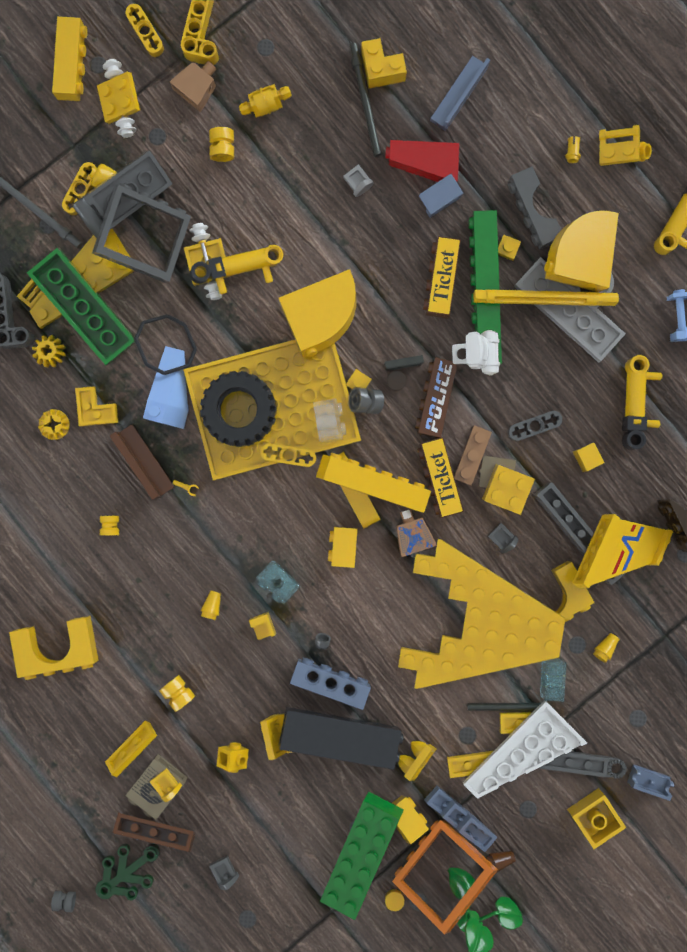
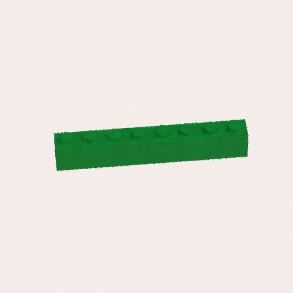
(485, 271)

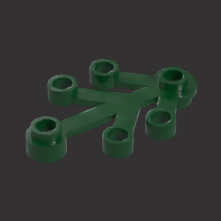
(125, 874)

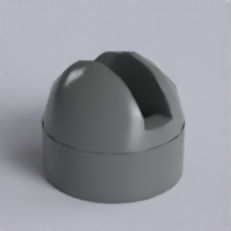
(322, 641)

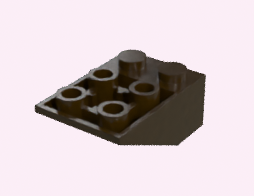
(676, 521)

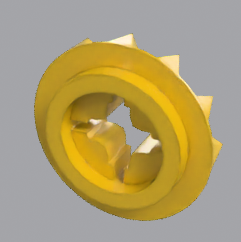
(60, 429)

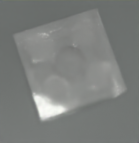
(328, 420)

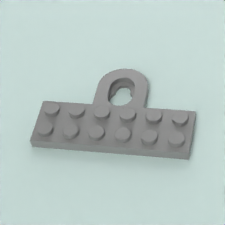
(582, 323)

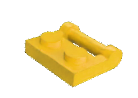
(621, 151)

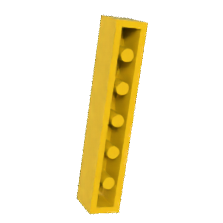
(372, 483)

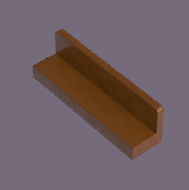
(142, 462)

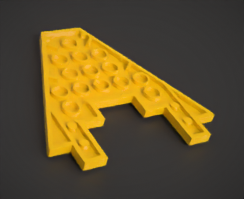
(500, 623)

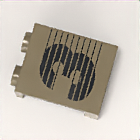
(144, 793)

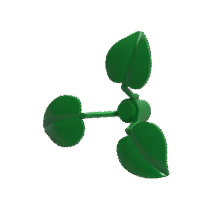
(478, 936)

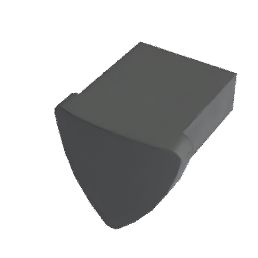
(503, 538)
(224, 873)

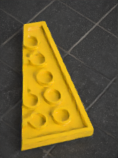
(95, 269)

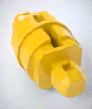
(265, 100)

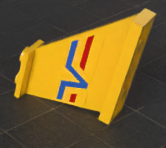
(620, 548)

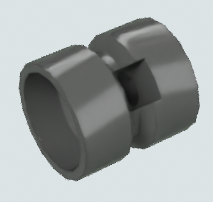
(366, 400)

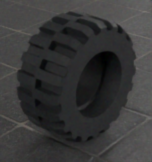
(216, 394)

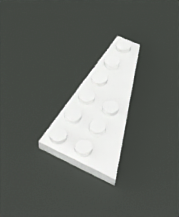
(528, 747)

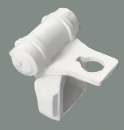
(480, 352)

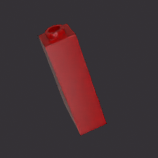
(424, 158)

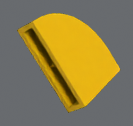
(584, 252)
(320, 312)

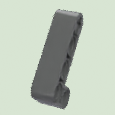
(7, 328)

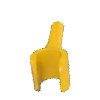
(185, 486)

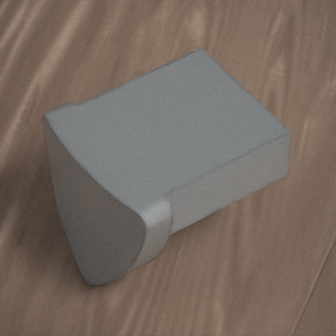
(358, 180)

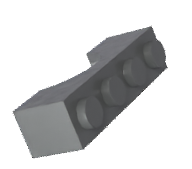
(523, 186)

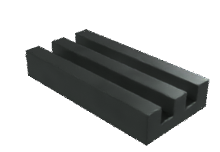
(403, 363)

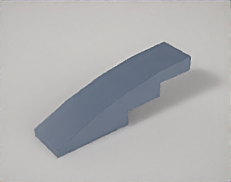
(460, 818)

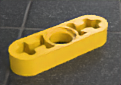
(144, 21)
(72, 190)
(275, 448)

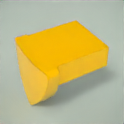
(165, 785)

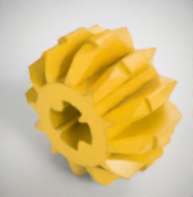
(47, 344)

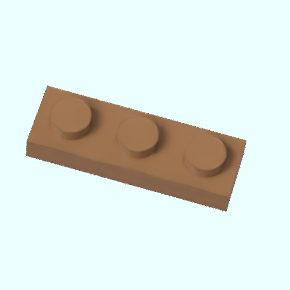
(472, 455)

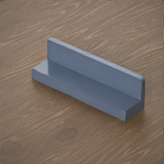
(459, 92)

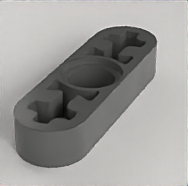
(546, 416)

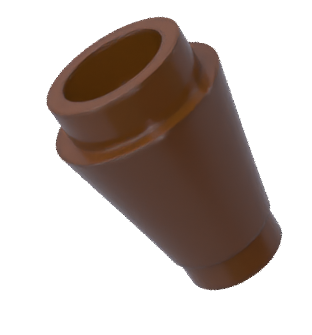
(501, 859)

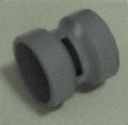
(63, 901)

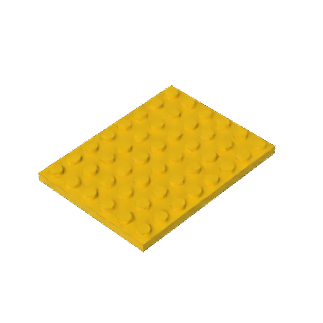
(295, 386)

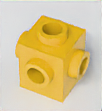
(232, 757)

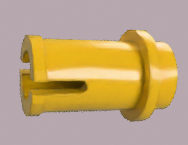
(573, 150)

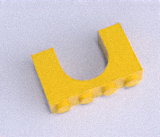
(574, 598)
(31, 661)

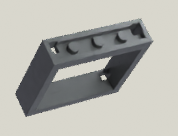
(162, 206)

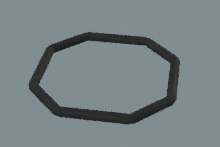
(142, 353)

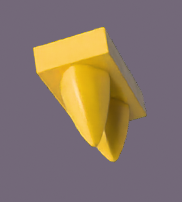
(413, 767)

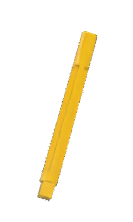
(545, 297)

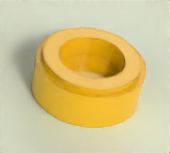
(394, 900)

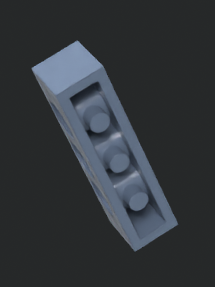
(356, 698)

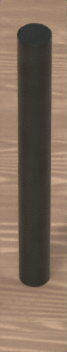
(502, 706)

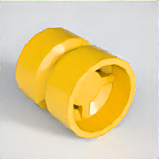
(221, 141)
(177, 693)

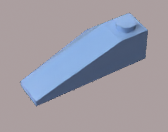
(168, 394)

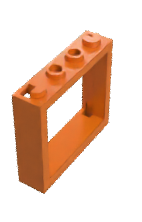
(470, 896)

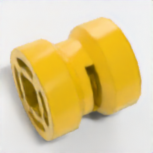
(109, 525)

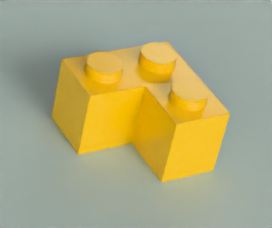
(381, 69)

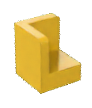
(588, 457)
(262, 626)

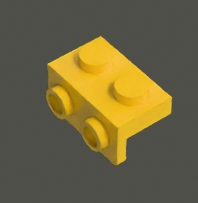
(271, 730)

